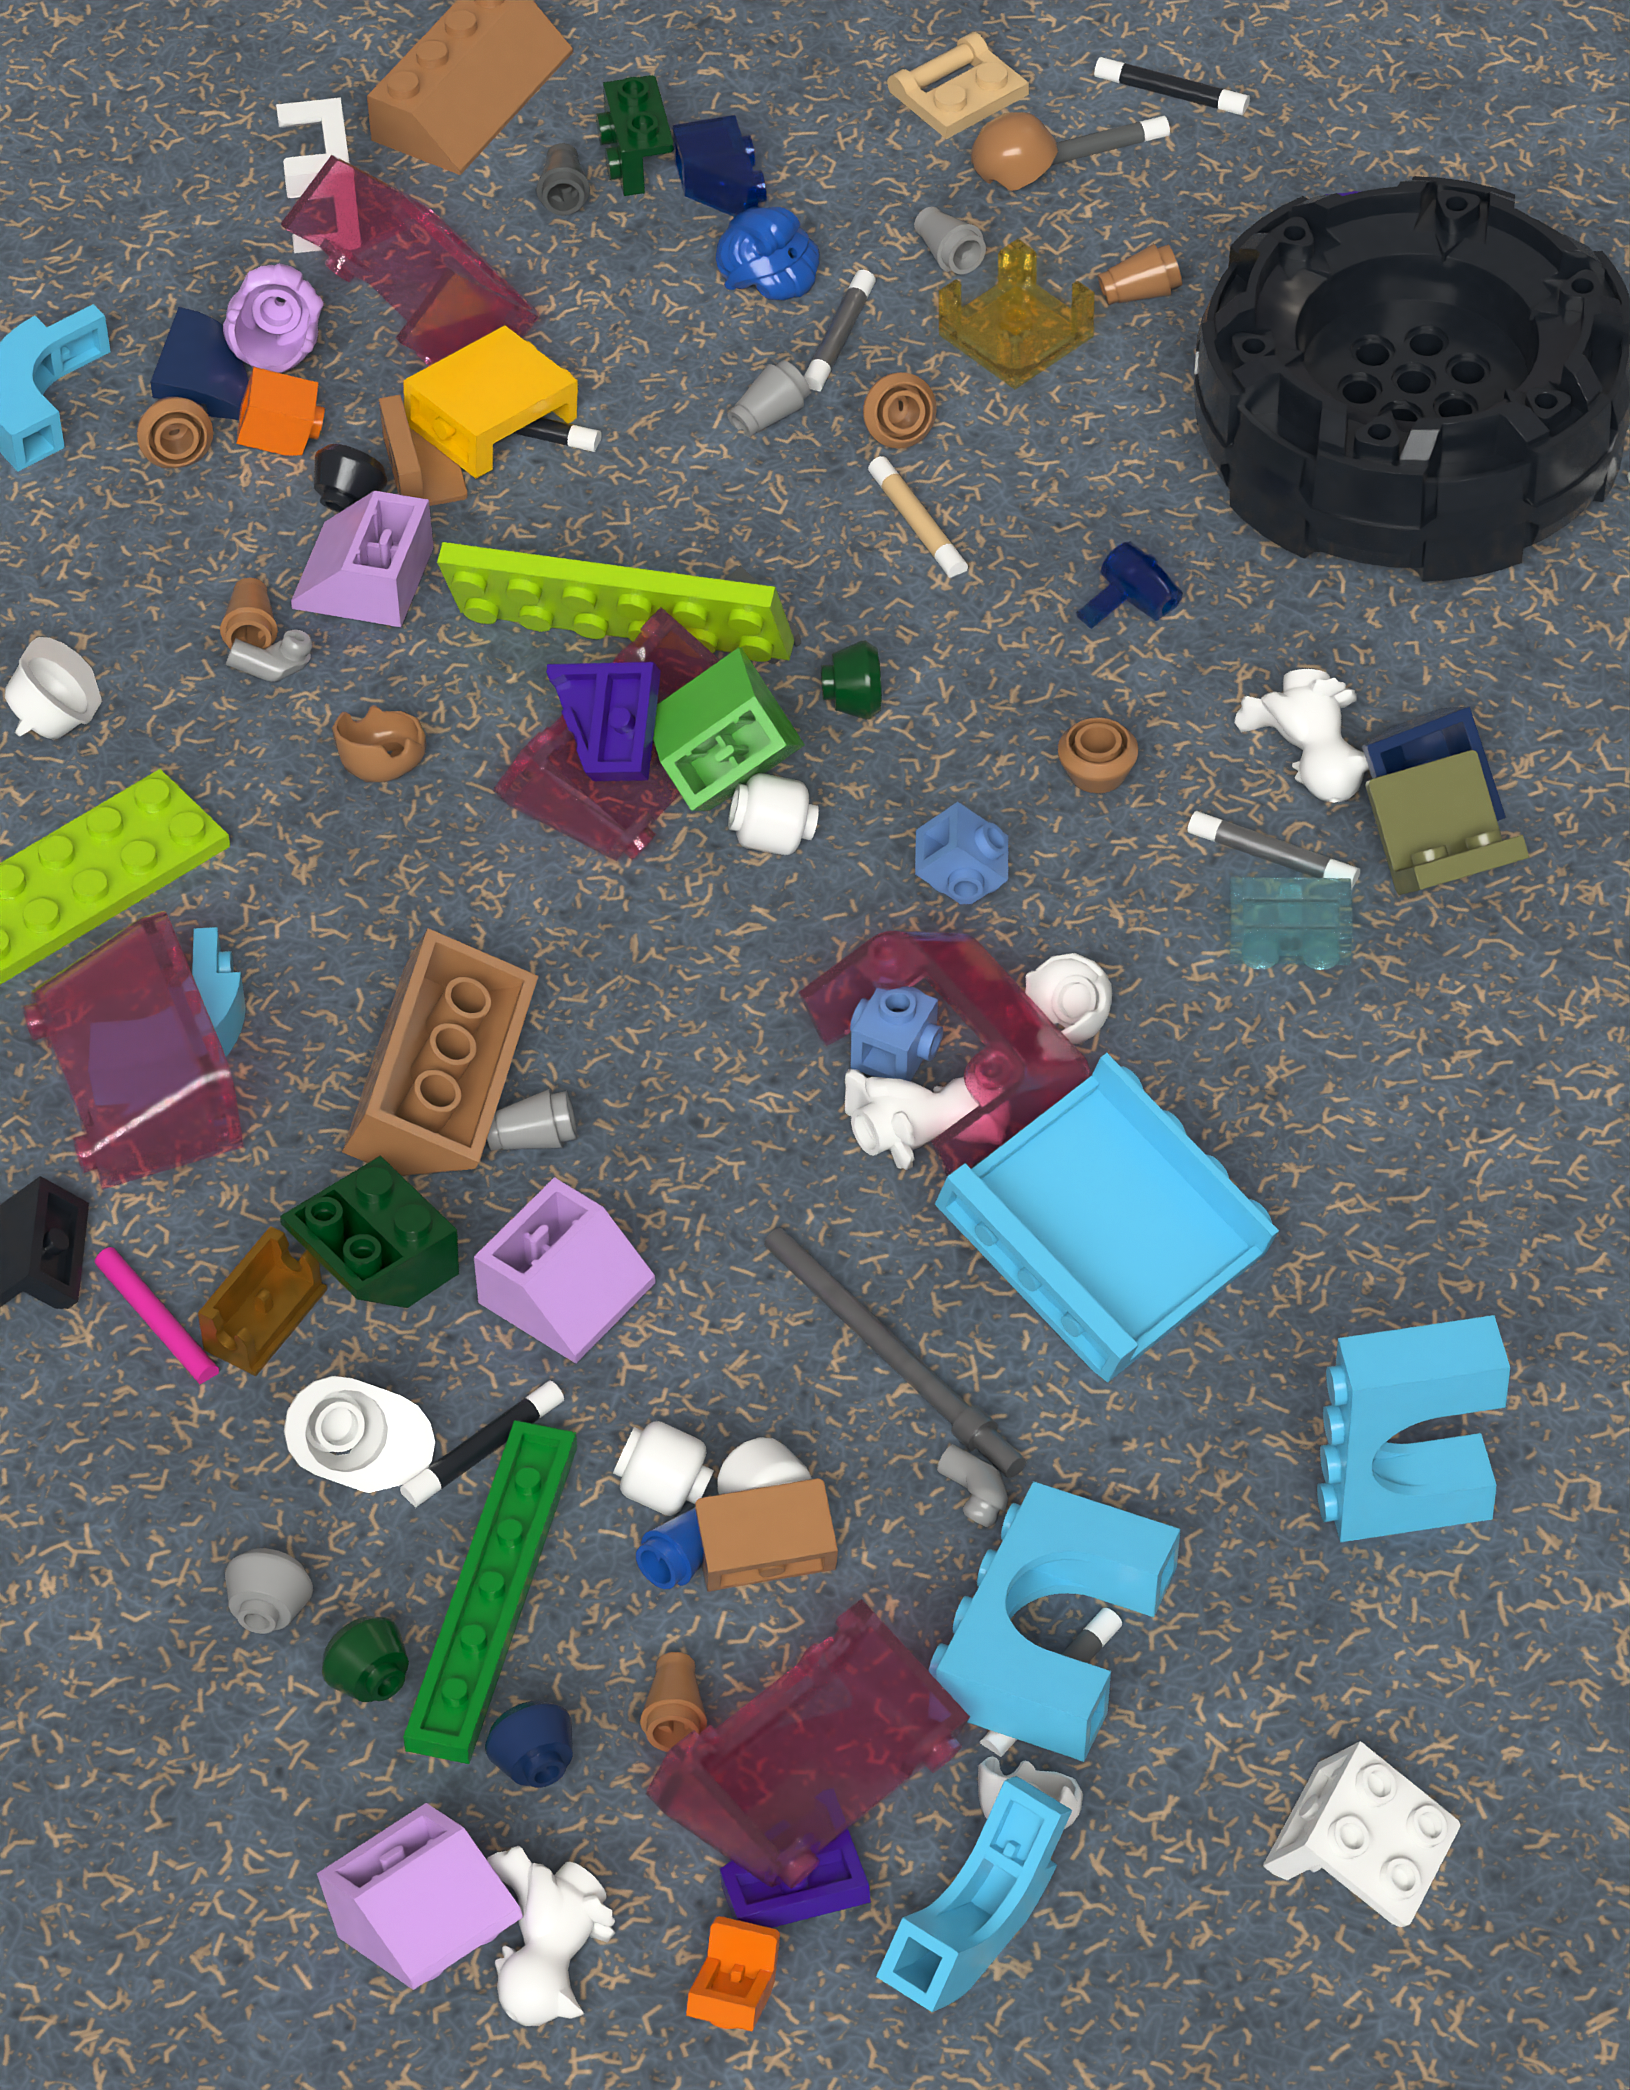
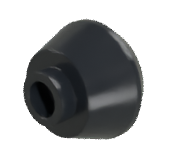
(346, 476)

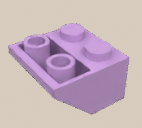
(368, 560)
(561, 1271)
(417, 1897)

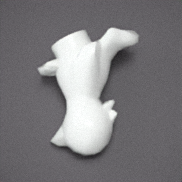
(1311, 719)
(901, 1113)
(555, 1924)

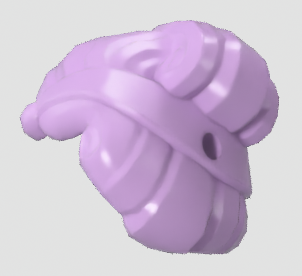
(269, 331)

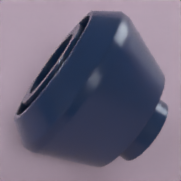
(532, 1743)

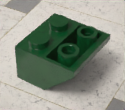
(377, 1236)

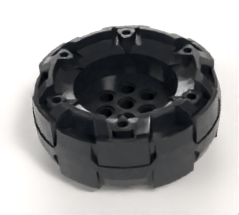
(1414, 377)

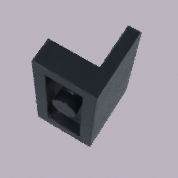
(42, 1244)

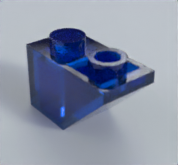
(718, 165)

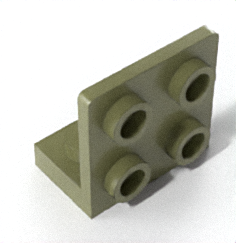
(1439, 823)

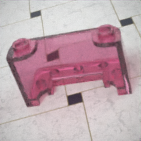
(605, 815)
(138, 1056)
(811, 1752)

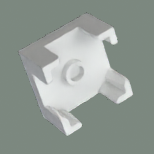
(302, 169)

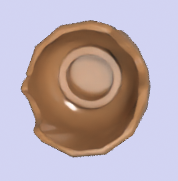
(1013, 150)
(366, 742)

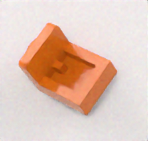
(735, 1975)

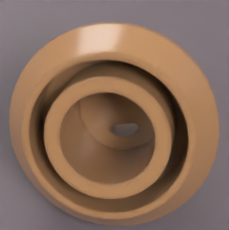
(899, 410)
(174, 432)
(1097, 754)

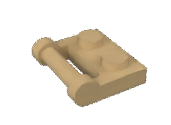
(964, 98)

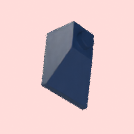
(1427, 740)

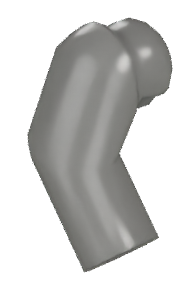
(274, 661)
(981, 1481)

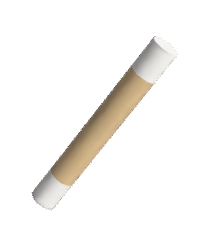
(917, 517)

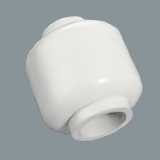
(772, 814)
(759, 1465)
(663, 1468)

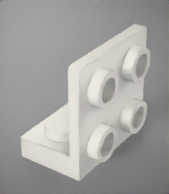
(1366, 1832)

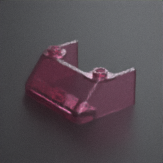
(408, 259)
(1026, 1055)

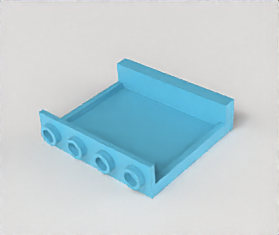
(1108, 1219)

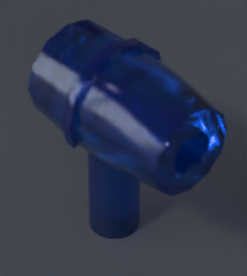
(1132, 578)

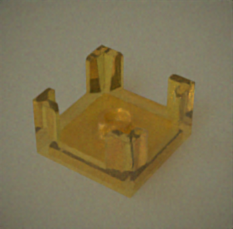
(1016, 324)

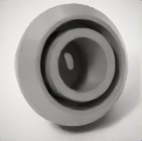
(266, 1589)

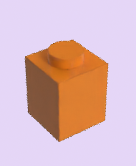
(279, 413)

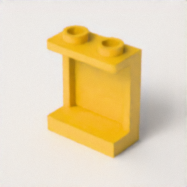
(485, 396)

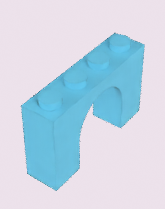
(1388, 1385)
(1050, 1548)

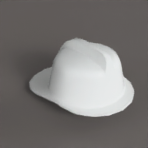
(52, 690)
(385, 1430)

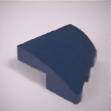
(200, 366)

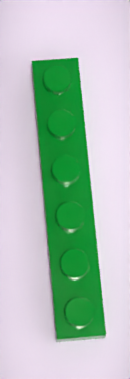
(490, 1593)

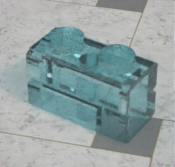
(1290, 921)

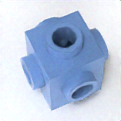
(961, 854)
(894, 1033)

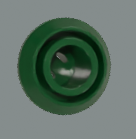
(854, 680)
(366, 1659)

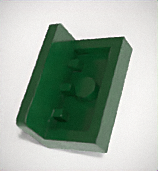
(634, 128)

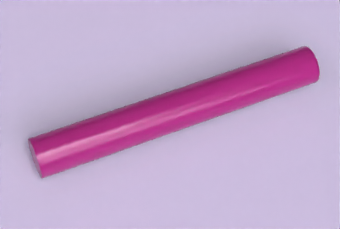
(156, 1315)

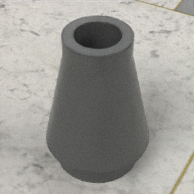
(562, 182)

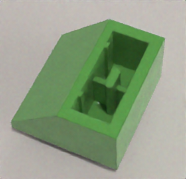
(721, 732)

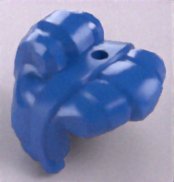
(757, 253)

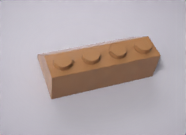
(465, 81)
(441, 1059)

